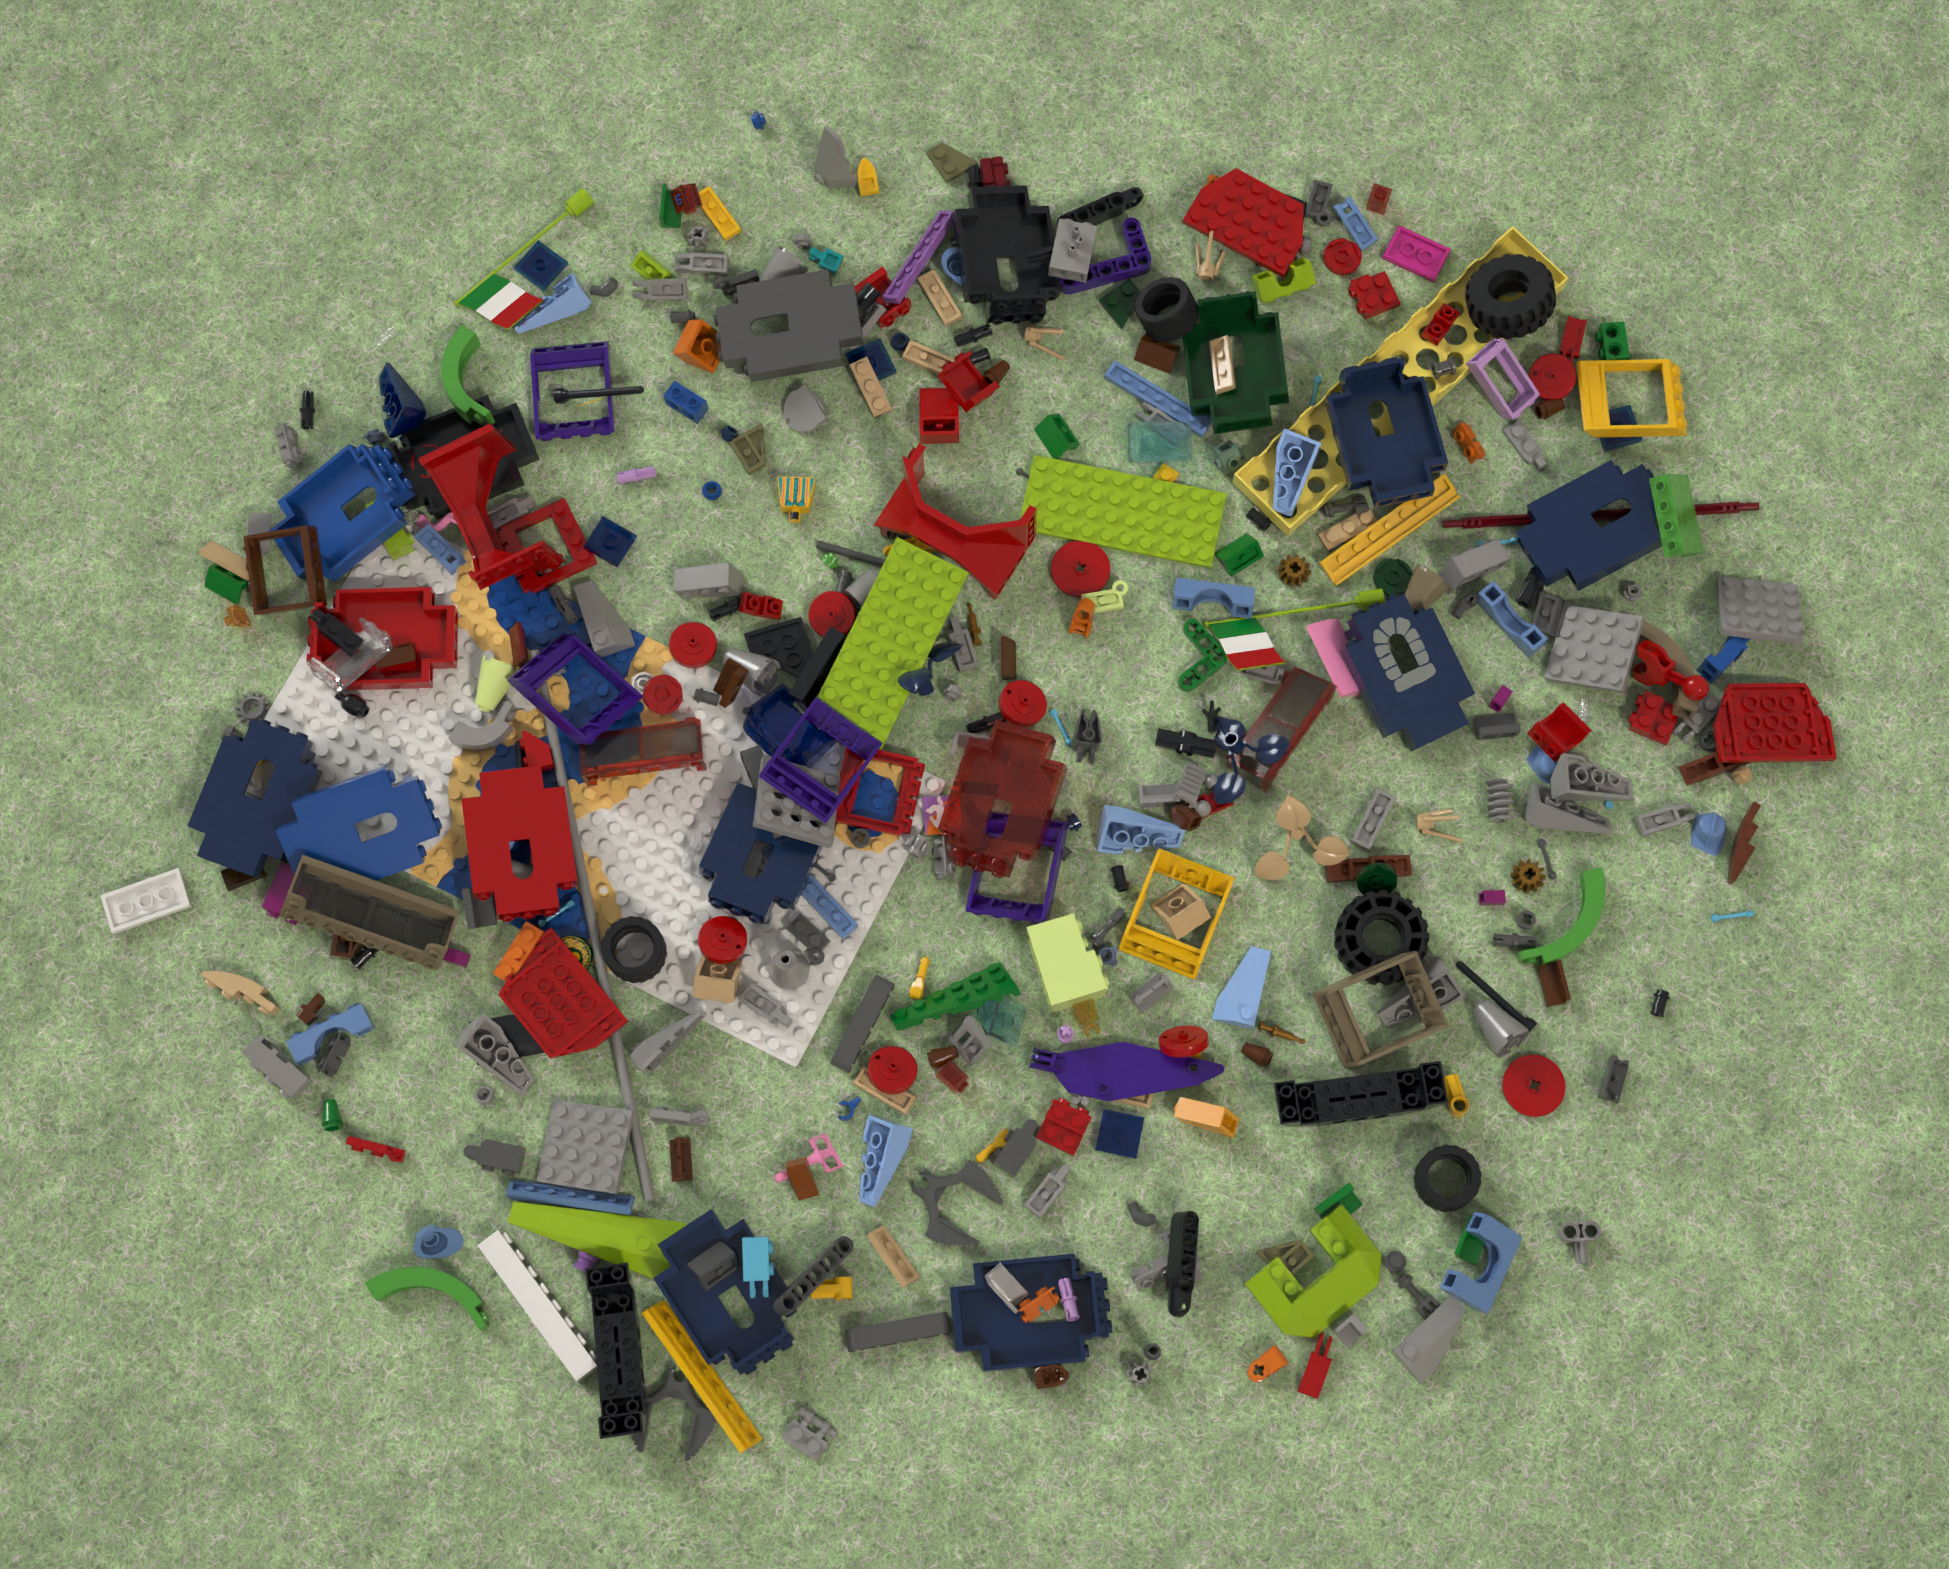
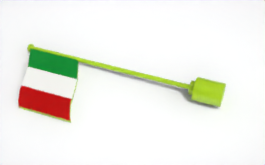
(503, 300)
(1248, 643)

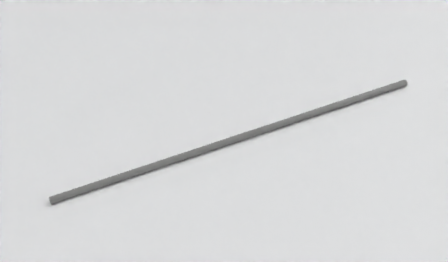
(596, 947)

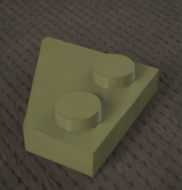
(949, 161)
(750, 449)
(1292, 1254)

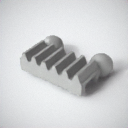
(1190, 786)

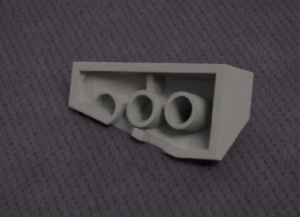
(831, 164)
(604, 624)
(1583, 781)
(1560, 814)
(1401, 1004)
(658, 1047)
(491, 1049)
(1427, 1344)

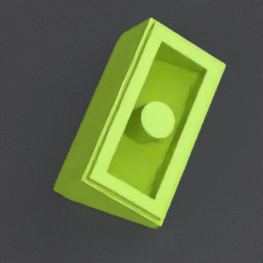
(650, 267)

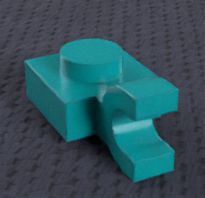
(827, 260)

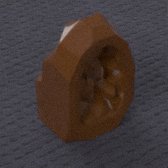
(1185, 817)
(1050, 1376)

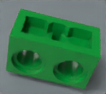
(1616, 344)

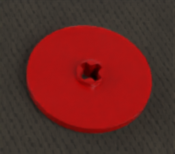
(1084, 554)
(1527, 1100)

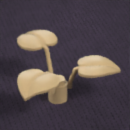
(1294, 816)

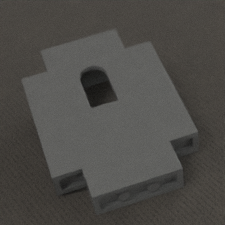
(819, 320)

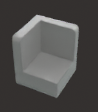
(1350, 1330)

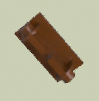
(681, 1159)

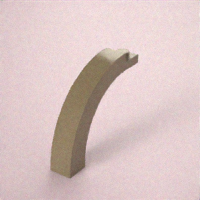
(1682, 705)

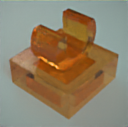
(237, 617)

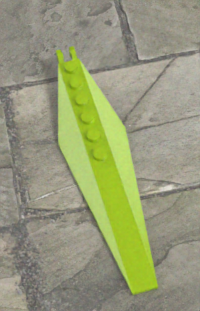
(601, 1234)

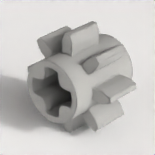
(695, 240)
(918, 846)
(1134, 1377)

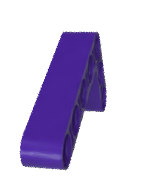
(1113, 265)

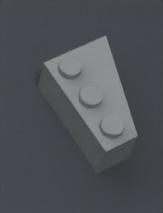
(1473, 564)
(708, 581)
(276, 1067)

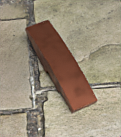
(1706, 768)
(1741, 848)
(1348, 869)

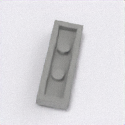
(1373, 819)

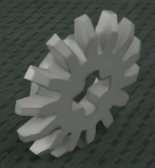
(245, 704)

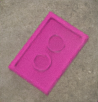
(1416, 253)

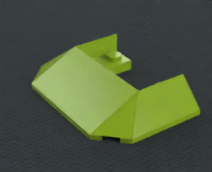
(1316, 1307)

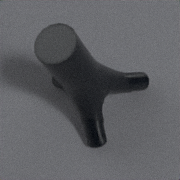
(1211, 717)

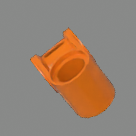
(1082, 620)
(1269, 1362)

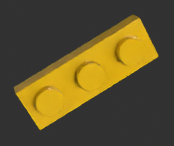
(718, 214)

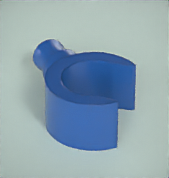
(852, 1104)

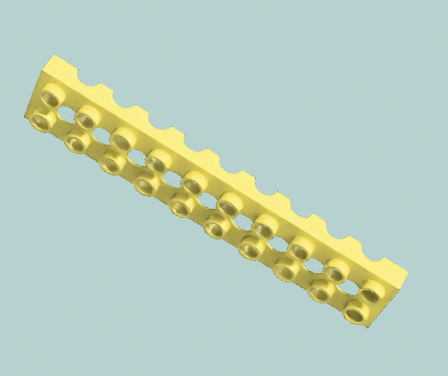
(1404, 343)

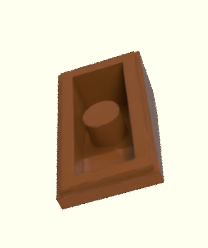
(802, 1178)

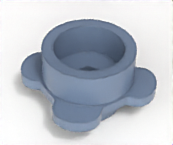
(374, 436)
(1103, 951)

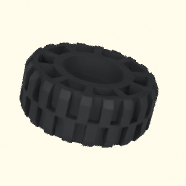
(1514, 317)
(1384, 907)

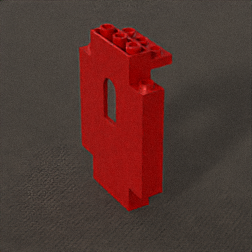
(407, 617)
(518, 809)

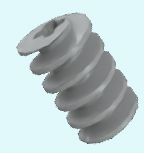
(1499, 800)

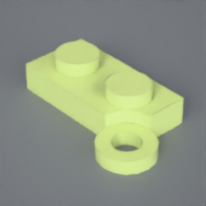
(1108, 599)

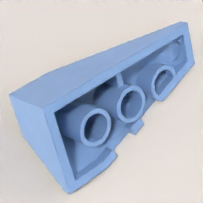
(566, 301)
(1293, 465)
(1128, 829)
(1242, 994)
(885, 1148)

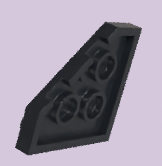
(784, 643)

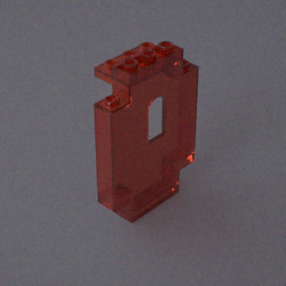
(1007, 768)

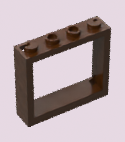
(312, 563)

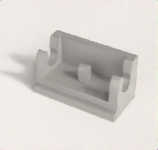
(258, 524)
(1157, 795)

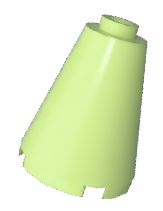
(492, 683)

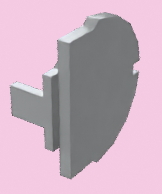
(804, 409)

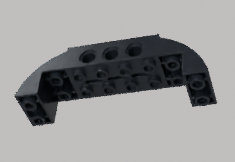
(1361, 1096)
(617, 1351)

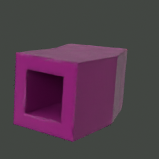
(1500, 698)
(1492, 897)
(457, 957)

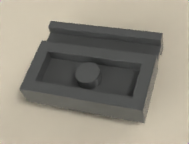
(1549, 614)

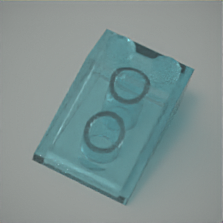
(1159, 442)

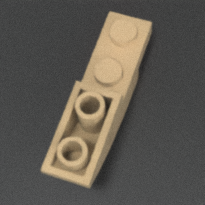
(235, 985)

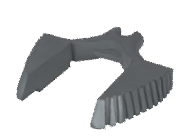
(972, 1177)
(702, 1419)

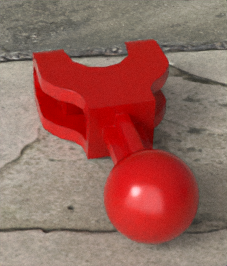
(1661, 669)

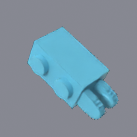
(757, 1262)

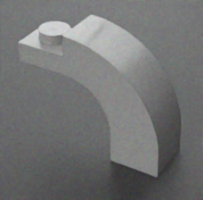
(486, 737)

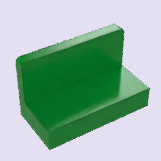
(668, 214)
(1056, 435)
(1240, 554)
(225, 583)
(1343, 1196)
(1469, 1247)

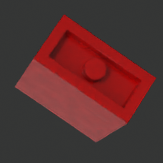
(881, 282)
(966, 382)
(1559, 732)

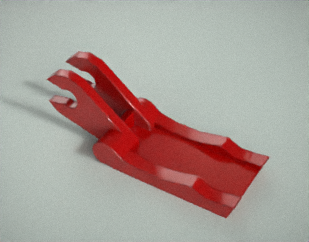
(1572, 337)
(1316, 1370)

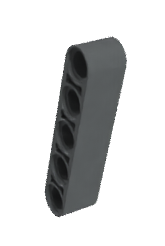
(751, 760)
(861, 1023)
(805, 1279)
(897, 1331)

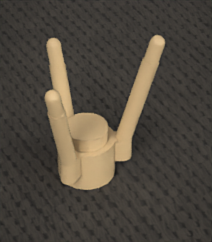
(1207, 270)
(1035, 334)
(1426, 821)

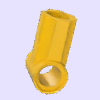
(1455, 1094)
(834, 1288)

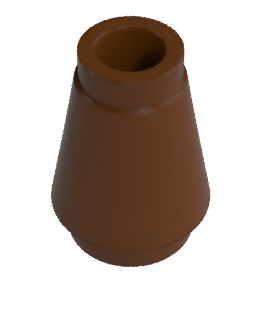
(996, 372)
(1548, 408)
(1260, 1055)
(940, 1056)

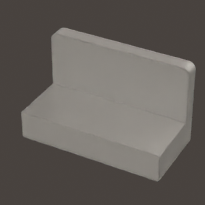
(1006, 1286)

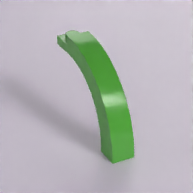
(454, 362)
(1592, 904)
(419, 1277)

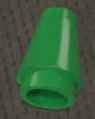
(331, 1116)

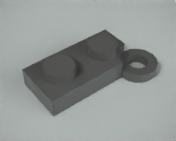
(1318, 202)
(729, 285)
(809, 937)

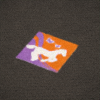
(932, 811)

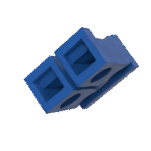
(1730, 651)

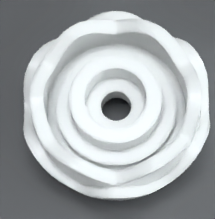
(639, 679)

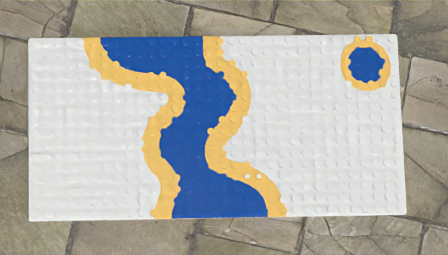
(628, 825)

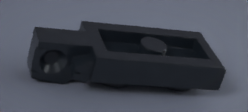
(337, 632)

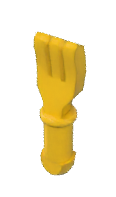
(918, 986)
(998, 1142)

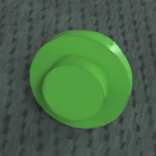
(830, 560)

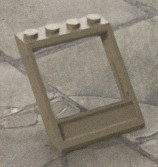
(1342, 1022)

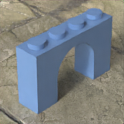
(1501, 1248)

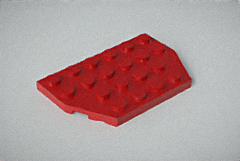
(1250, 220)
(1772, 725)
(560, 1000)

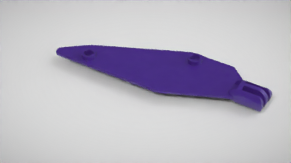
(1122, 1070)

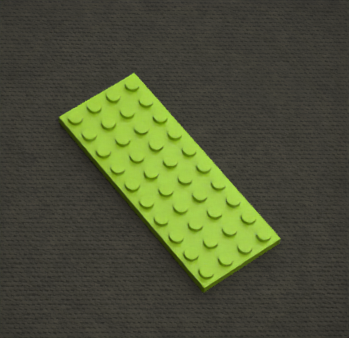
(1124, 511)
(891, 637)

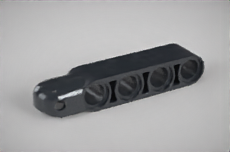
(1106, 204)
(1181, 1261)

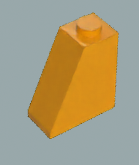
(1206, 1116)

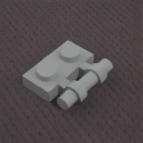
(806, 1440)

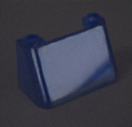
(773, 719)

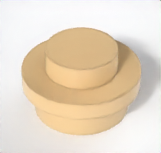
(1741, 775)

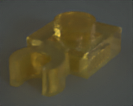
(1087, 1014)

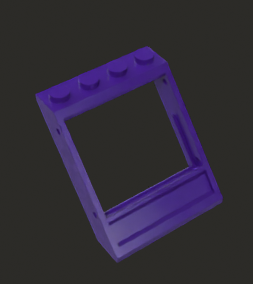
(565, 358)
(550, 662)
(802, 787)
(1019, 911)

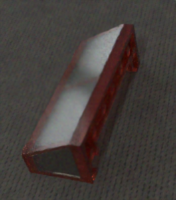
(1287, 714)
(644, 750)

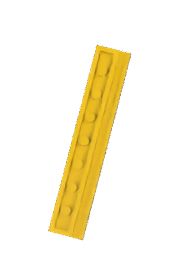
(1387, 531)
(702, 1376)

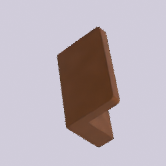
(1156, 354)
(730, 682)
(1554, 984)

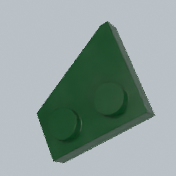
(1120, 302)

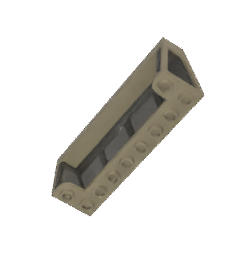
(369, 913)

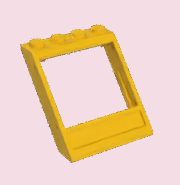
(1595, 403)
(1163, 949)

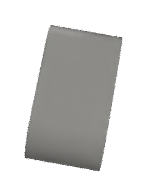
(1580, 1238)

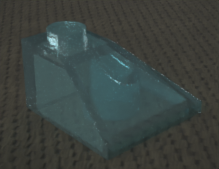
(1002, 1020)

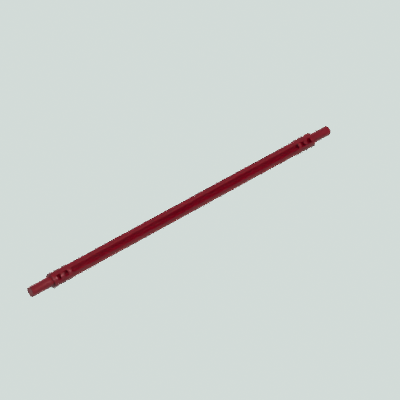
(1600, 515)

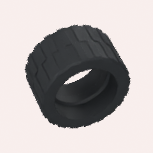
(1160, 295)
(622, 928)
(1470, 1167)

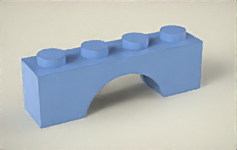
(1235, 598)
(1523, 634)
(306, 1045)

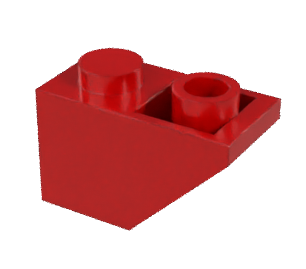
(536, 752)

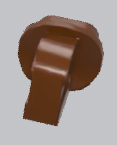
(308, 1012)

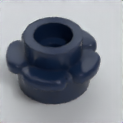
(899, 337)
(728, 433)
(1074, 822)

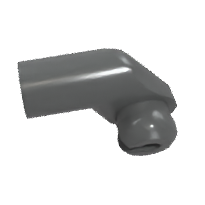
(606, 289)
(1464, 604)
(1140, 1217)

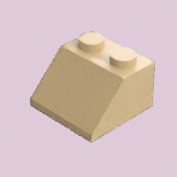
(1181, 911)
(717, 981)

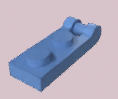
(1356, 224)
(439, 548)

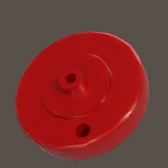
(1553, 376)
(832, 610)
(693, 645)
(1022, 703)
(722, 939)
(1183, 1041)
(892, 1070)

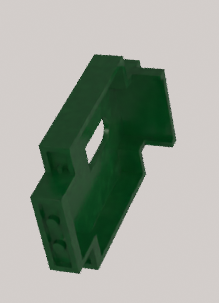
(1257, 383)

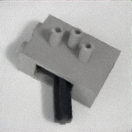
(1070, 251)

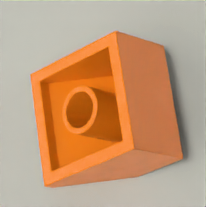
(698, 345)

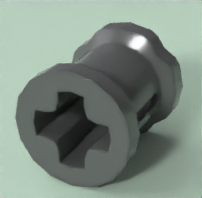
(1443, 368)

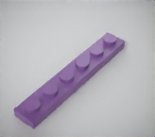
(919, 257)

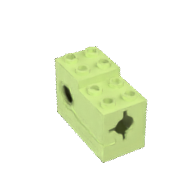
(1064, 963)

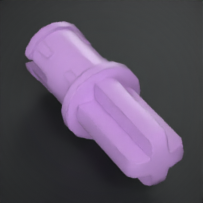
(635, 475)
(1065, 1034)
(1068, 1299)

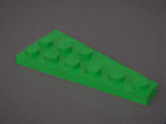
(959, 997)

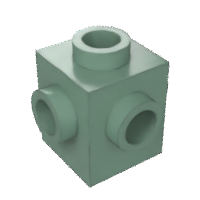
(1228, 457)

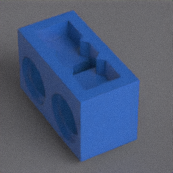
(686, 402)

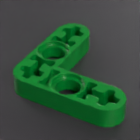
(1207, 660)

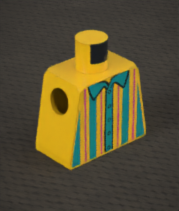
(796, 496)

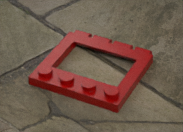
(571, 534)
(904, 805)

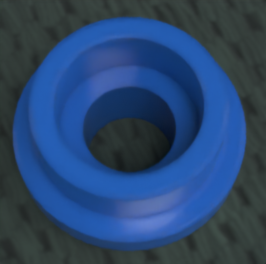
(758, 120)
(712, 485)

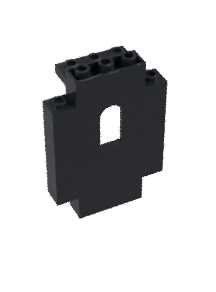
(1004, 226)
(449, 427)

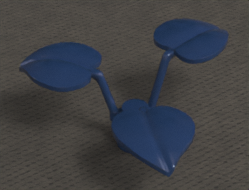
(919, 679)
(1229, 737)

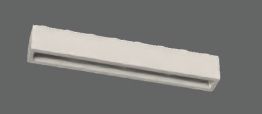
(538, 1305)

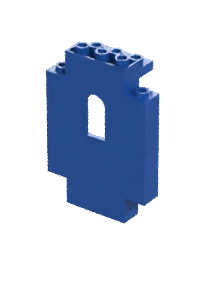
(320, 503)
(329, 831)

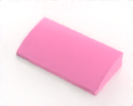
(1329, 641)

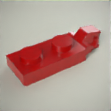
(377, 1149)

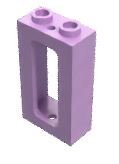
(1526, 390)

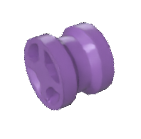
(585, 1261)

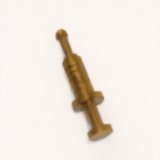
(974, 629)
(1275, 1031)

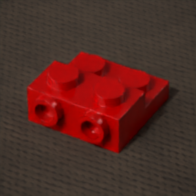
(1373, 294)
(1653, 718)
(1064, 1126)

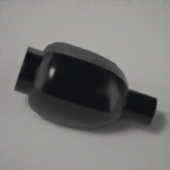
(353, 704)

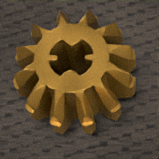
(1287, 573)
(1520, 871)

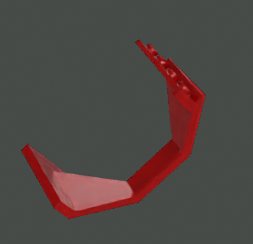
(465, 478)
(984, 551)

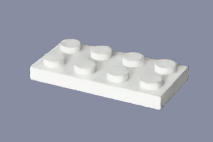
(146, 901)

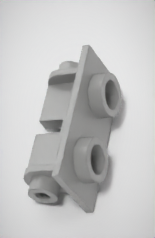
(287, 438)
(1270, 674)
(945, 866)
(1151, 992)
(1145, 1278)

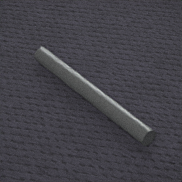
(850, 553)

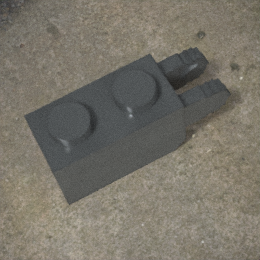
(1017, 1148)
(498, 1156)

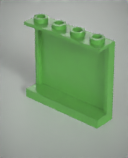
(1676, 515)

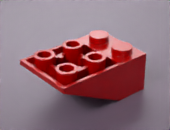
(938, 416)

